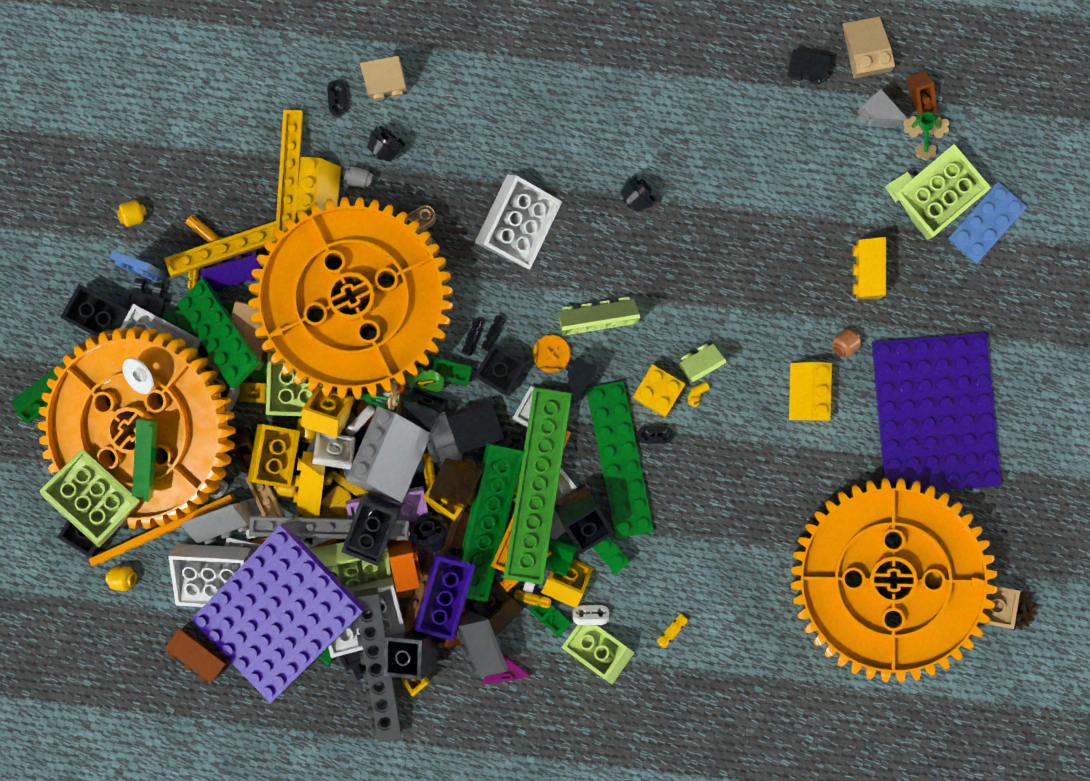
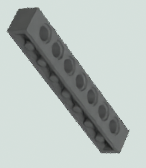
(388, 729)

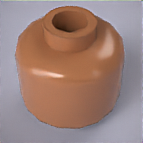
(846, 343)

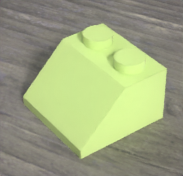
(702, 362)

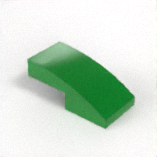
(551, 618)

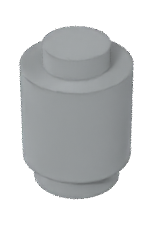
(358, 177)

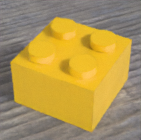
(658, 391)

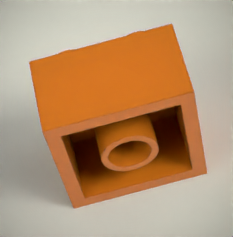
(404, 564)

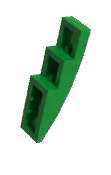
(449, 370)

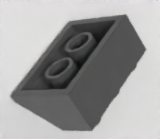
(479, 645)

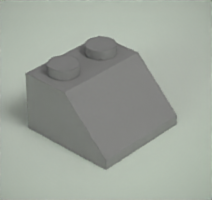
(880, 112)

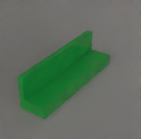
(28, 402)
(144, 458)
(561, 556)

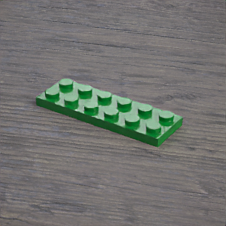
(218, 333)

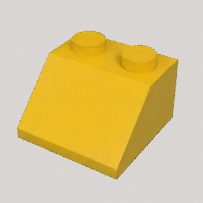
(326, 414)
(568, 588)

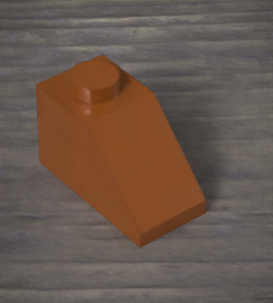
(922, 93)

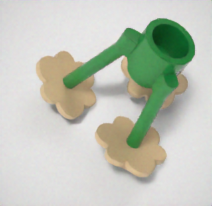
(930, 124)
(393, 399)

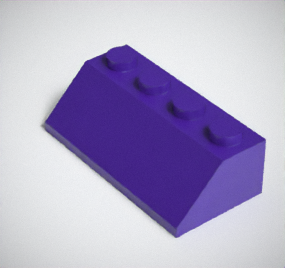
(444, 596)

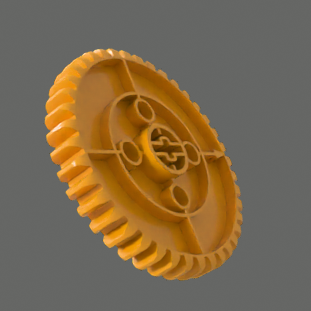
(298, 281)
(189, 421)
(932, 619)

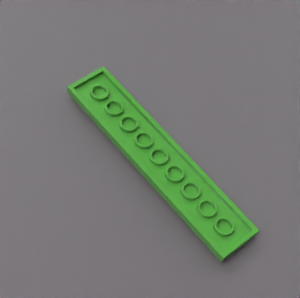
(537, 486)

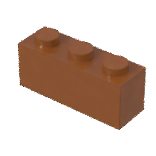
(196, 655)

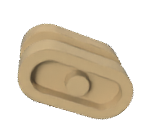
(424, 215)

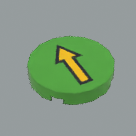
(427, 381)

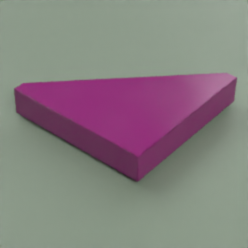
(514, 672)

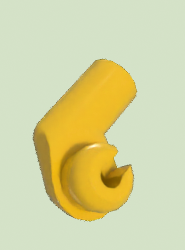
(695, 393)

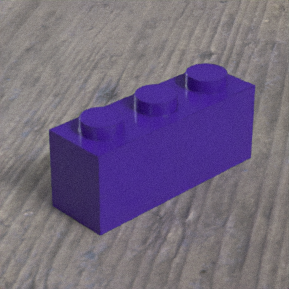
(231, 271)

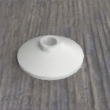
(138, 375)

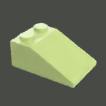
(598, 651)

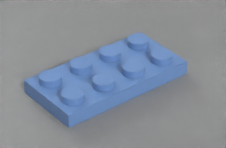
(987, 222)
(137, 267)

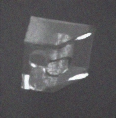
(442, 442)

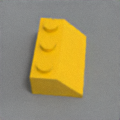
(317, 183)
(870, 268)
(810, 391)
(273, 456)
(310, 486)

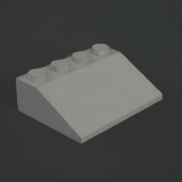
(388, 455)

